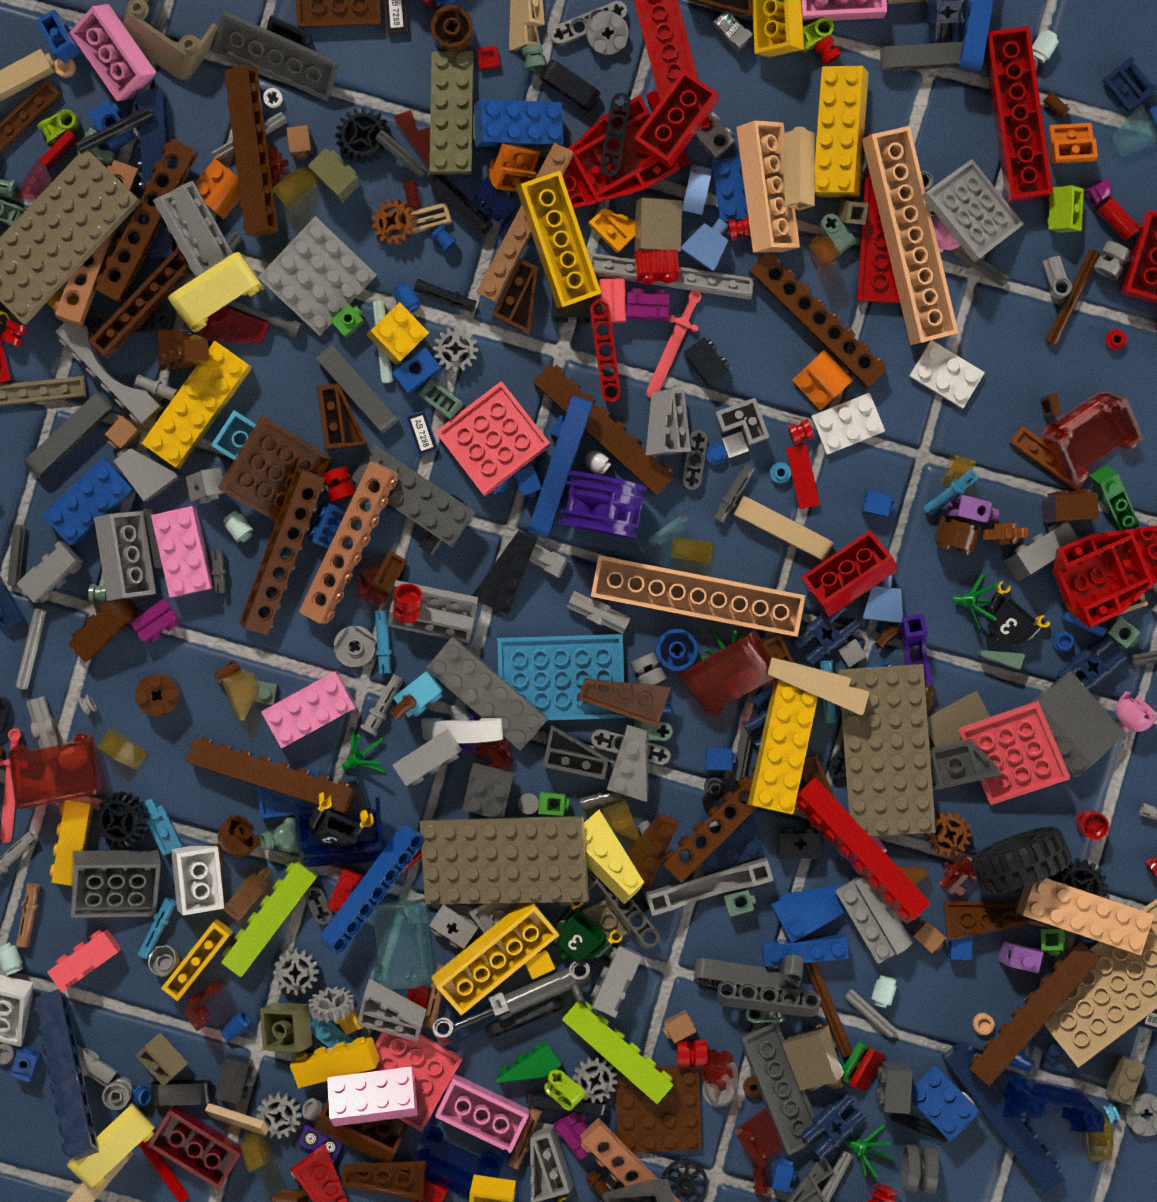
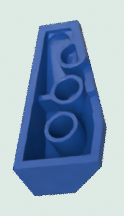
(807, 910)

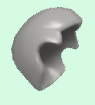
(163, 961)

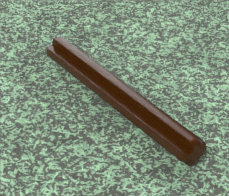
(1072, 298)
(829, 1009)

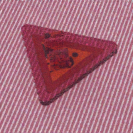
(35, 182)

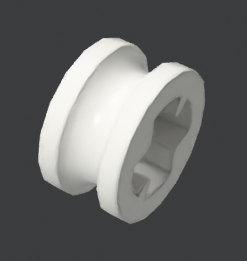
(267, 100)

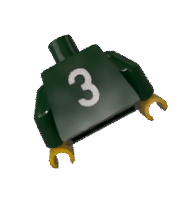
(581, 937)

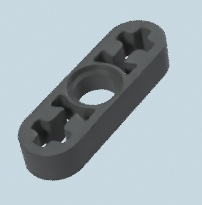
(698, 476)

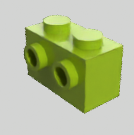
(1066, 209)

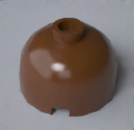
(236, 836)

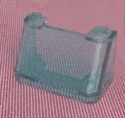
(403, 944)

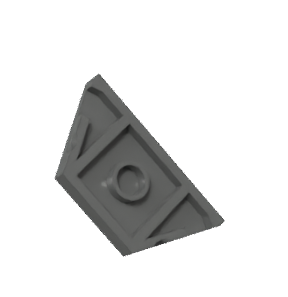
(960, 764)

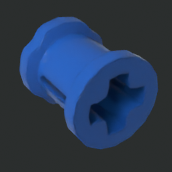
(443, 238)

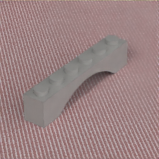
(139, 402)
(712, 884)

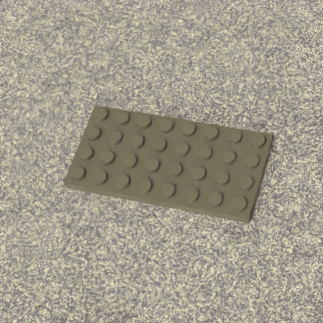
(60, 233)
(889, 752)
(504, 860)

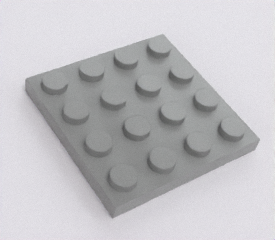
(972, 210)
(317, 275)

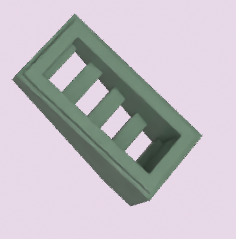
(455, 410)
(1007, 659)

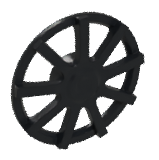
(684, 1181)

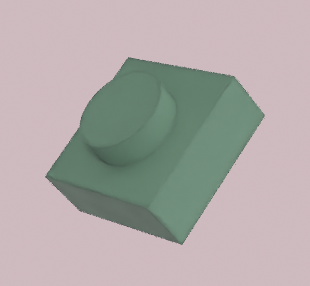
(266, 692)

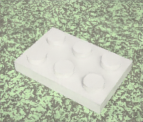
(946, 374)
(847, 423)

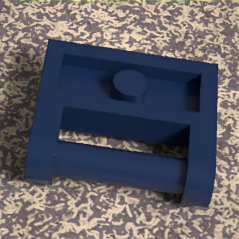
(1125, 89)

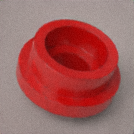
(1109, 339)

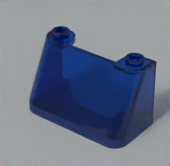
(1030, 1099)

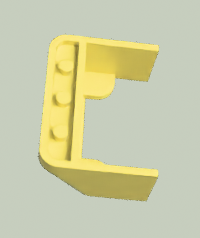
(215, 290)
(113, 1145)

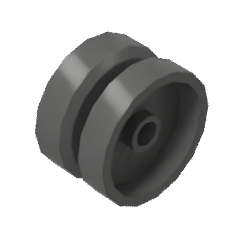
(919, 1168)

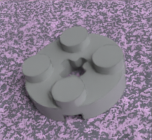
(597, 26)
(343, 649)
(1133, 1113)

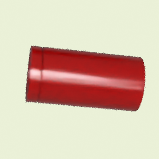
(1118, 219)

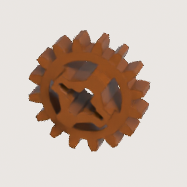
(399, 216)
(1005, 533)
(958, 830)

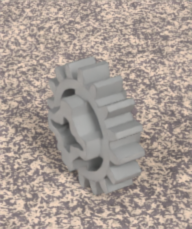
(446, 349)
(283, 972)
(331, 1004)
(603, 1084)
(287, 1117)

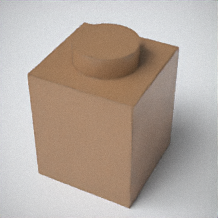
(299, 141)
(122, 433)
(929, 936)
(679, 1026)

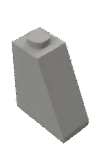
(144, 473)

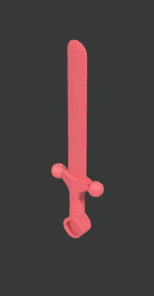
(674, 343)
(8, 799)

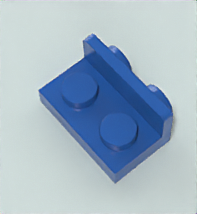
(326, 525)

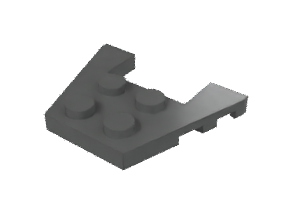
(808, 1189)

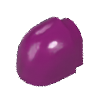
(1099, 192)

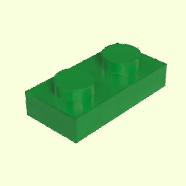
(854, 1060)

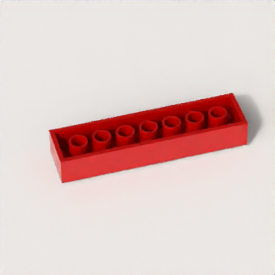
(1018, 115)

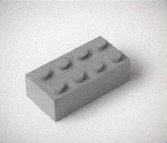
(124, 555)

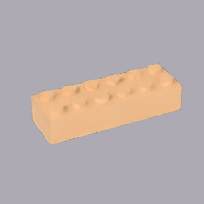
(763, 169)
(1086, 914)

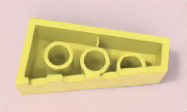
(609, 860)

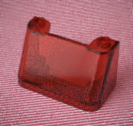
(1091, 433)
(728, 673)
(55, 772)

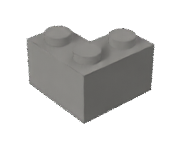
(743, 415)

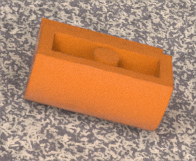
(1072, 143)
(513, 166)
(219, 188)
(822, 379)

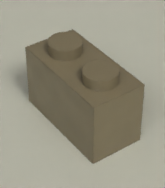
(161, 1059)
(1125, 1079)

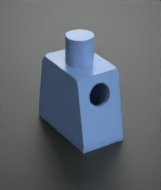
(707, 244)
(883, 602)

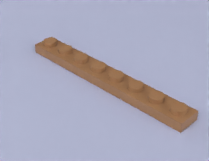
(518, 233)

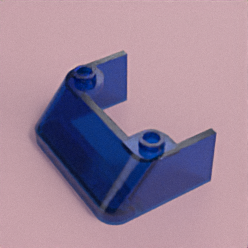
(315, 854)
(452, 1165)

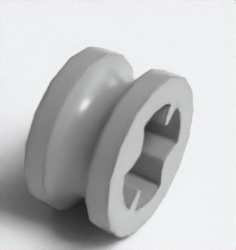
(87, 704)

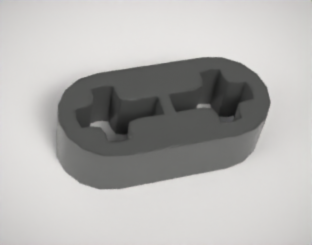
(314, 907)

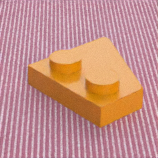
(613, 228)

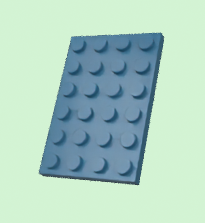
(553, 669)

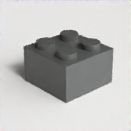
(488, 791)
(895, 1087)

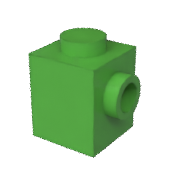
(348, 320)
(1053, 941)

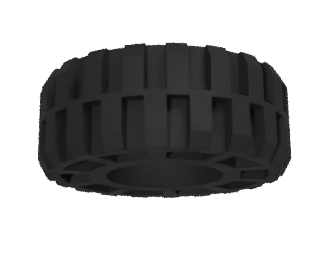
(1021, 860)

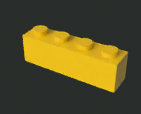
(73, 836)
(197, 959)
(334, 1061)

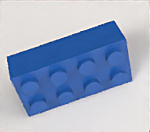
(518, 123)
(91, 496)

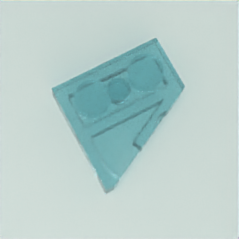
(1134, 133)
(662, 535)

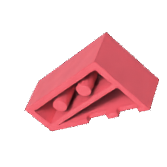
(84, 959)

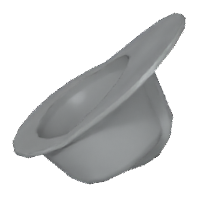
(715, 1096)

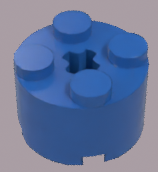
(686, 656)

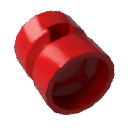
(343, 490)
(407, 603)
(1092, 824)
(692, 1053)

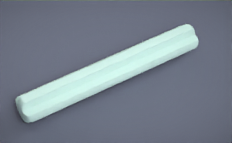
(384, 361)

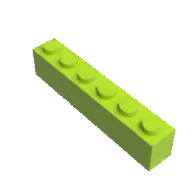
(269, 919)
(618, 1052)

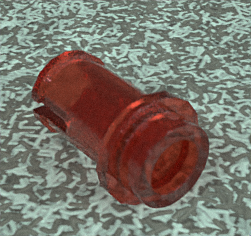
(411, 193)
(760, 1183)

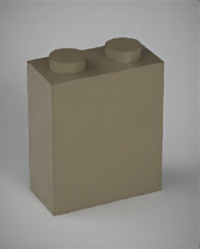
(658, 224)
(813, 1059)

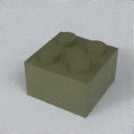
(334, 175)
(286, 1027)

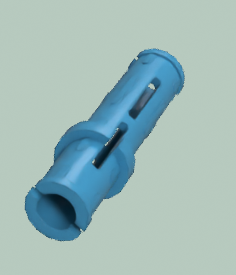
(956, 488)
(383, 643)
(828, 707)
(161, 920)

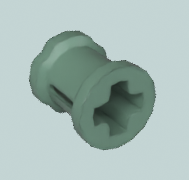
(8, 188)

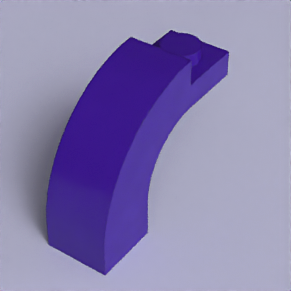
(914, 643)

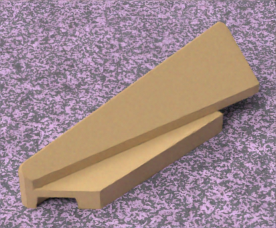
(524, 20)
(821, 683)

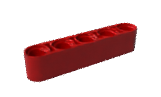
(602, 359)

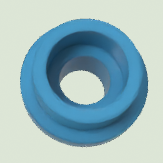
(773, 472)

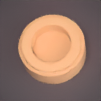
(65, 69)
(983, 1024)

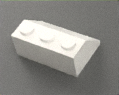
(197, 879)

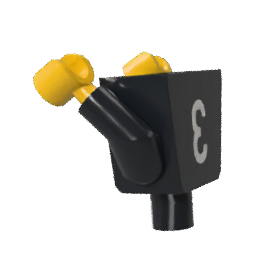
(1012, 622)
(335, 829)

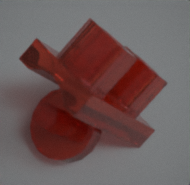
(276, 164)
(366, 577)
(497, 751)
(957, 875)
(717, 1070)

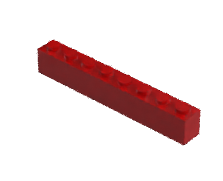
(861, 851)

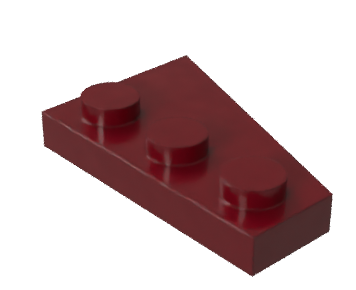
(233, 326)

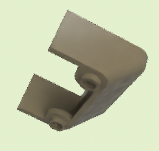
(177, 59)

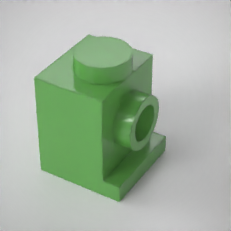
(546, 808)

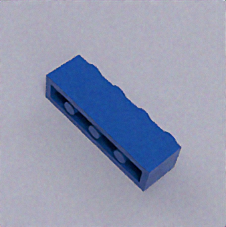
(810, 948)

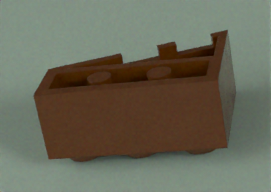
(518, 298)
(180, 349)
(337, 420)

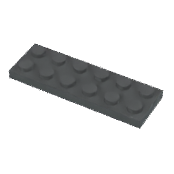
(276, 56)
(420, 499)
(486, 692)
(784, 1101)

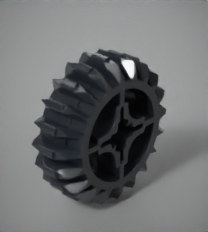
(355, 142)
(132, 820)
(1085, 881)

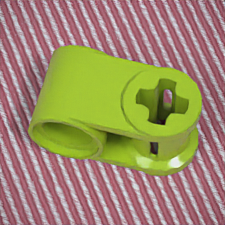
(812, 35)
(55, 126)
(565, 1092)

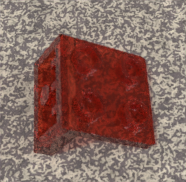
(198, 1013)
(759, 1137)

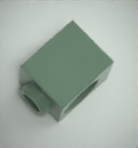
(1113, 632)
(730, 898)

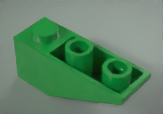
(1114, 497)
(533, 1065)

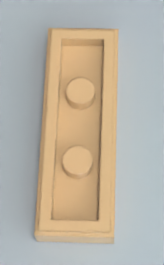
(237, 1119)

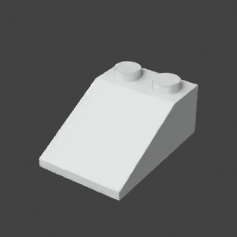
(14, 1009)

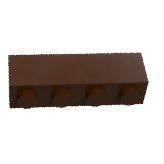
(373, 1138)

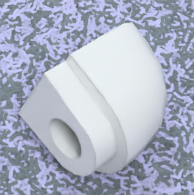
(597, 462)

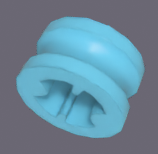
(1111, 1112)

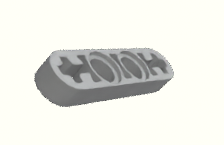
(585, 19)
(657, 747)

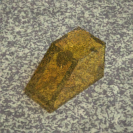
(295, 186)
(956, 468)
(691, 550)
(240, 691)
(122, 749)
(620, 819)
(1101, 1143)
(255, 1150)

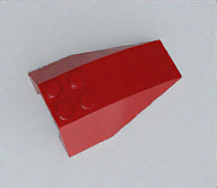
(636, 171)
(1106, 572)

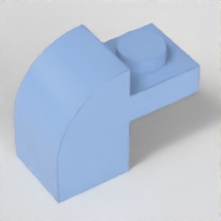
(697, 189)

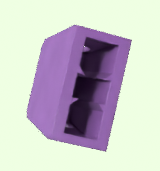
(971, 509)
(1021, 957)

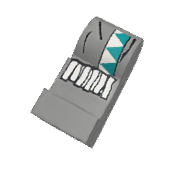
(732, 30)

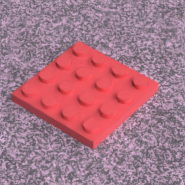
(493, 438)
(1022, 750)
(430, 1063)

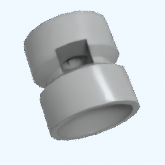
(1112, 260)
(652, 676)
(118, 1093)

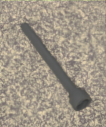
(292, 328)

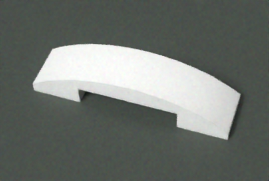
(464, 731)

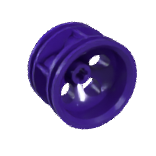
(603, 504)

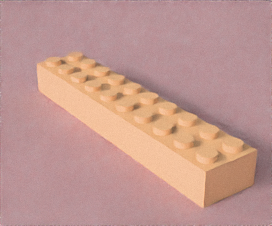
(909, 235)
(698, 596)

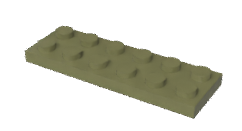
(451, 112)

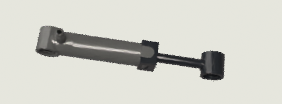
(505, 1005)

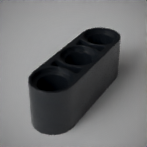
(569, 85)
(181, 1092)

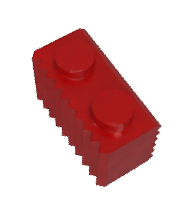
(656, 266)
(345, 886)

